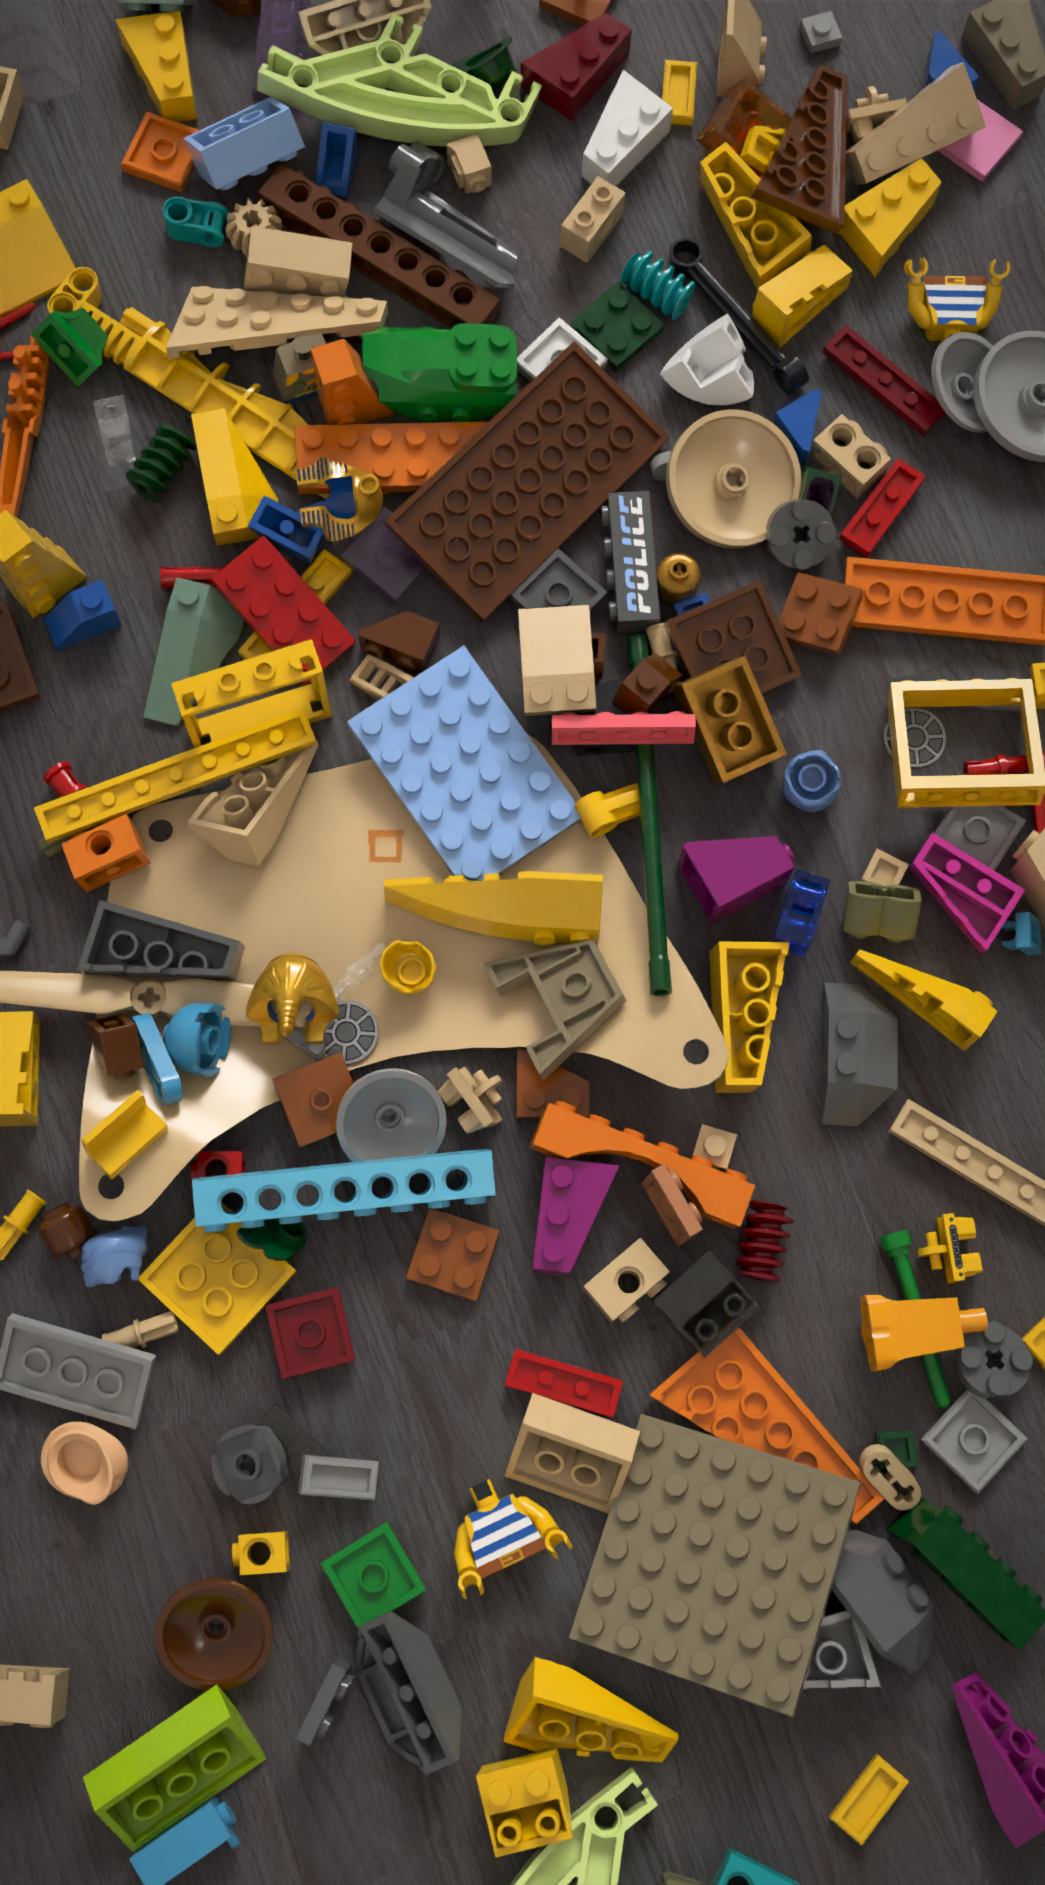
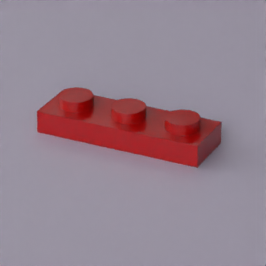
(882, 507)
(564, 1383)

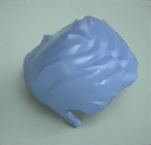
(811, 781)
(112, 1252)

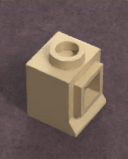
(469, 164)

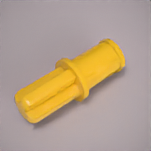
(18, 1221)

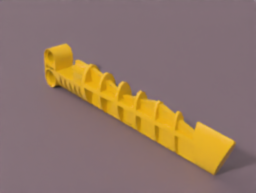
(141, 346)

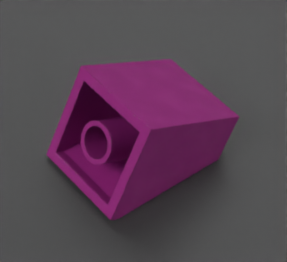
(734, 872)

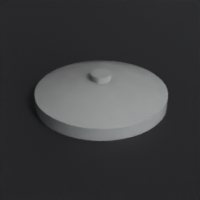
(1012, 394)

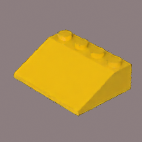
(30, 250)

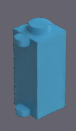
(185, 1843)

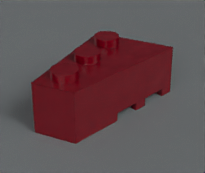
(578, 64)

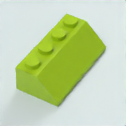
(173, 1769)

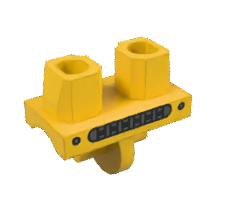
(950, 1232)

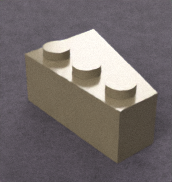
(1008, 49)

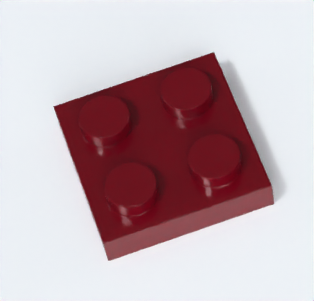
(310, 1333)

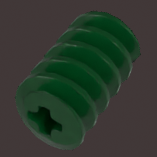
(158, 460)

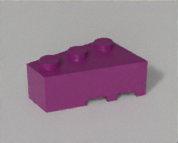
(567, 1210)

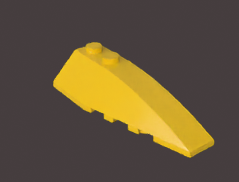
(530, 908)

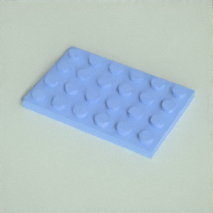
(465, 768)

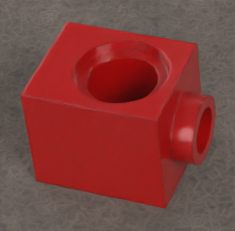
(233, 1160)

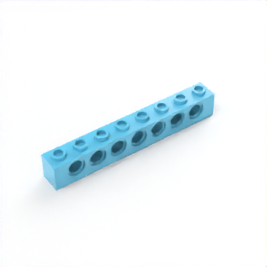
(475, 1165)

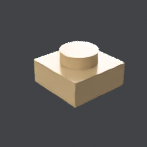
(884, 869)
(715, 1146)

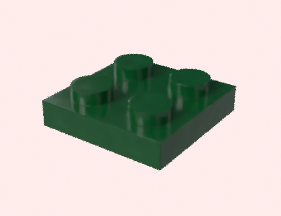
(618, 325)

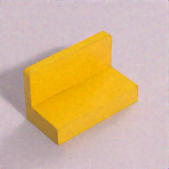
(123, 1135)

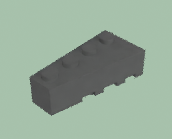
(149, 946)

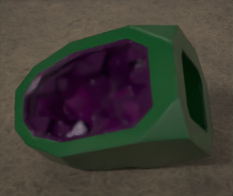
(819, 487)

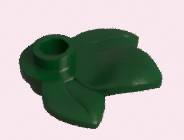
(275, 1238)

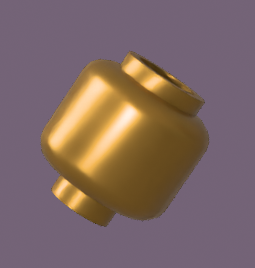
(678, 578)

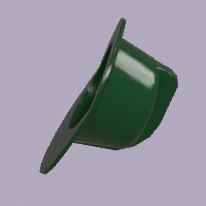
(490, 65)

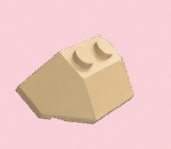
(358, 22)

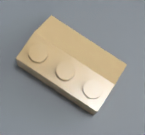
(572, 1453)

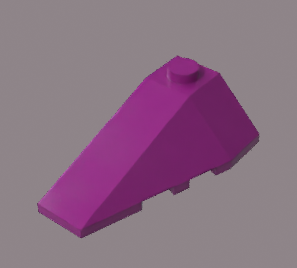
(1006, 1759)

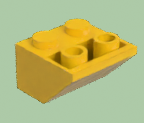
(525, 1802)

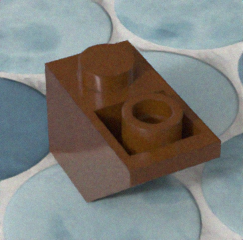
(402, 639)

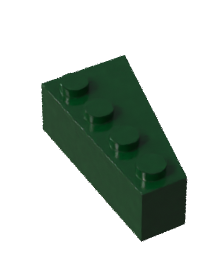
(970, 1571)

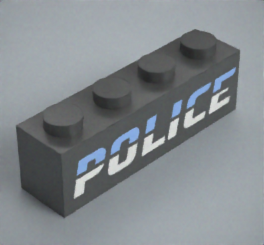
(632, 562)

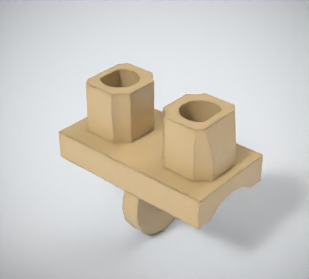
(870, 112)
(481, 1111)

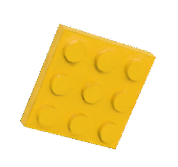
(215, 1282)

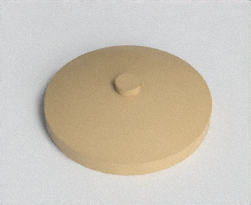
(731, 477)

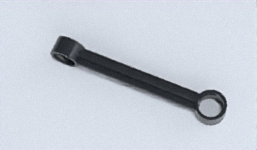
(787, 370)

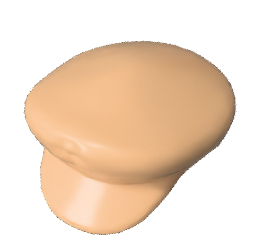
(84, 1461)

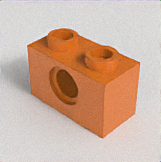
(124, 855)

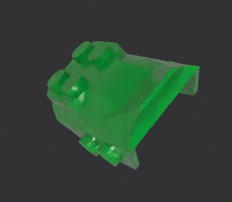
(442, 371)

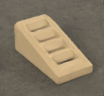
(367, 667)

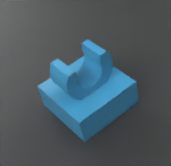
(1027, 934)

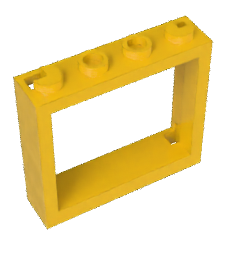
(248, 680)
(965, 789)

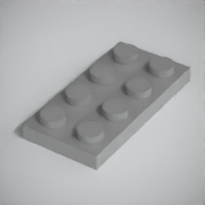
(74, 1371)

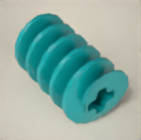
(657, 285)

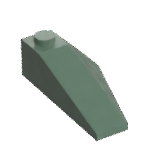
(194, 640)

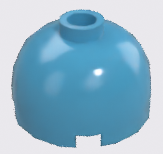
(196, 1045)

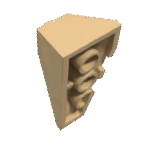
(251, 811)

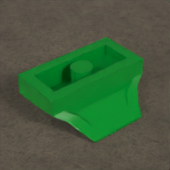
(72, 342)

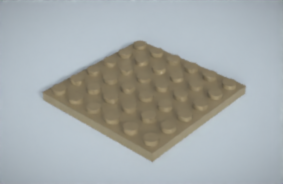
(717, 1564)

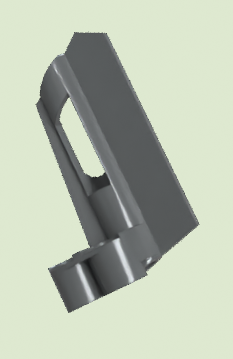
(438, 224)

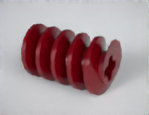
(764, 1241)

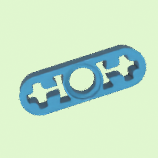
(157, 1061)

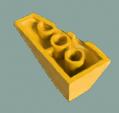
(942, 1004)
(572, 1712)

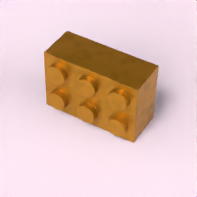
(731, 720)

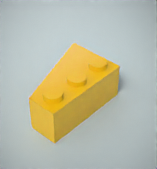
(162, 60)
(888, 213)
(800, 293)
(19, 1068)

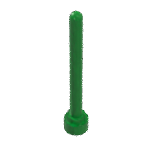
(897, 1247)

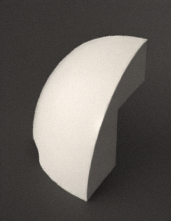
(712, 366)

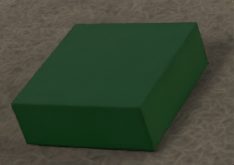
(900, 1444)

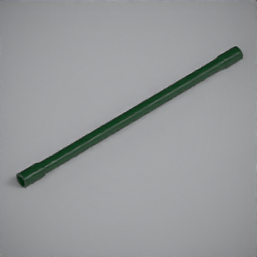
(658, 964)

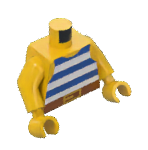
(952, 302)
(501, 1535)

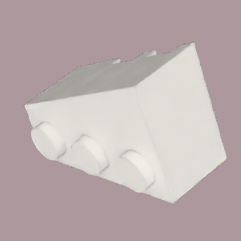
(626, 131)

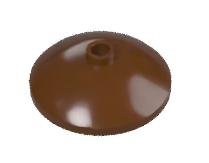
(210, 1653)

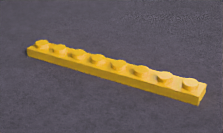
(175, 775)

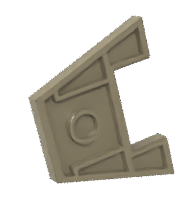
(574, 988)

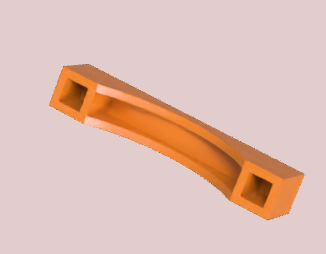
(716, 1194)

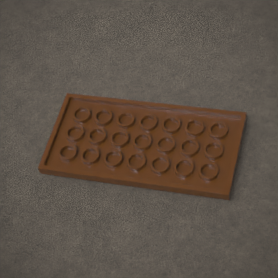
(526, 481)

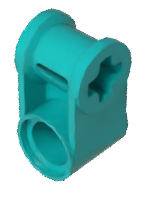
(197, 221)

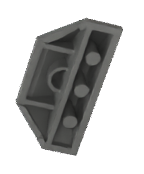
(856, 1054)
(885, 1600)
(409, 1692)

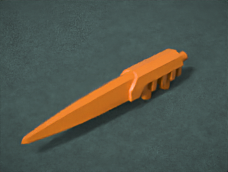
(24, 421)

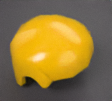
(407, 967)

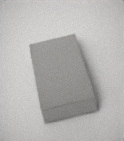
(338, 1477)

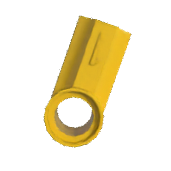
(605, 811)

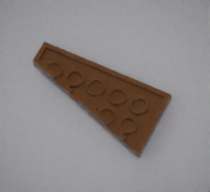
(810, 158)

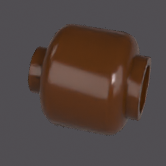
(66, 1230)

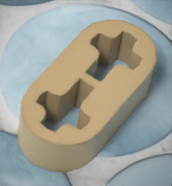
(884, 1482)

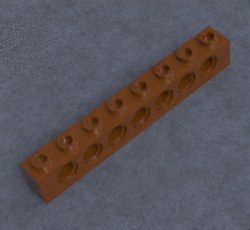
(385, 268)

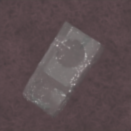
(115, 429)

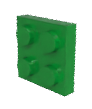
(373, 1575)

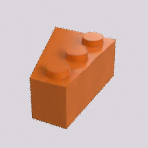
(344, 387)

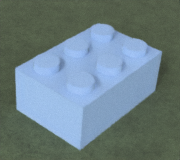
(244, 143)

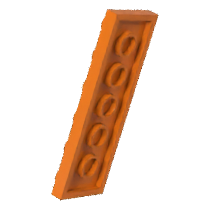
(396, 453)
(948, 600)

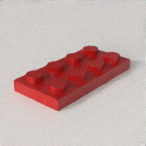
(280, 604)

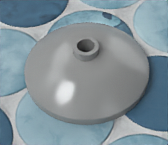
(954, 376)
(413, 1129)

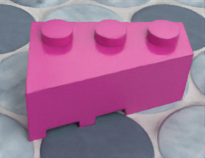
(966, 890)

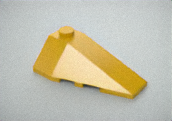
(230, 477)

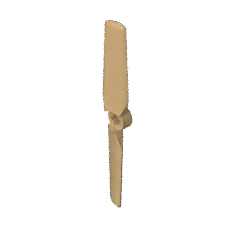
(114, 994)

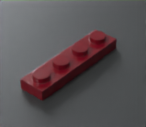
(884, 380)

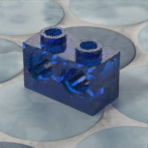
(801, 911)

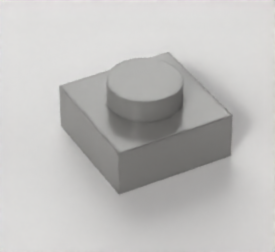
(820, 32)

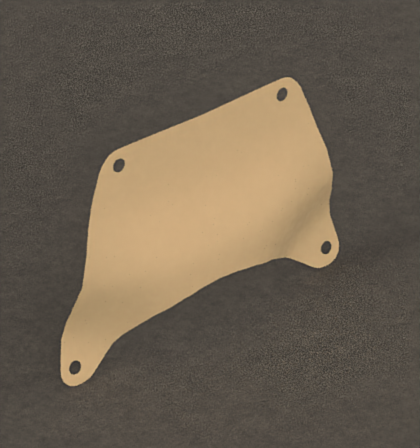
(329, 904)

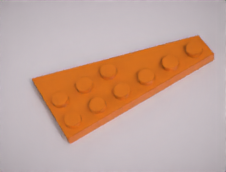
(748, 1402)

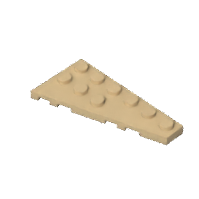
(266, 319)

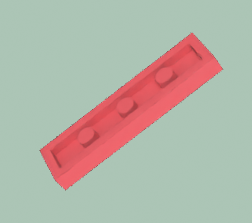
(623, 729)

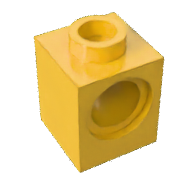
(279, 1549)

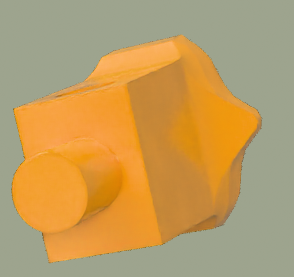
(914, 1327)

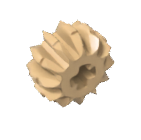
(250, 215)

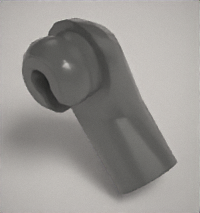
(14, 939)

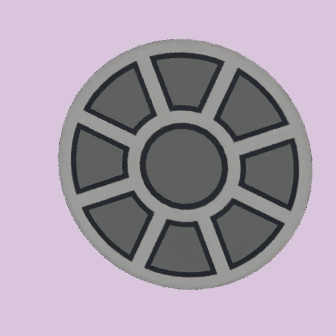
(924, 735)
(351, 1033)

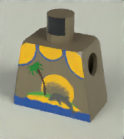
(294, 368)

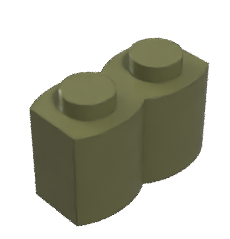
(881, 911)

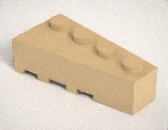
(927, 123)
(33, 1695)

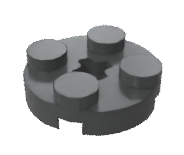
(819, 533)
(1013, 1359)
(270, 1461)

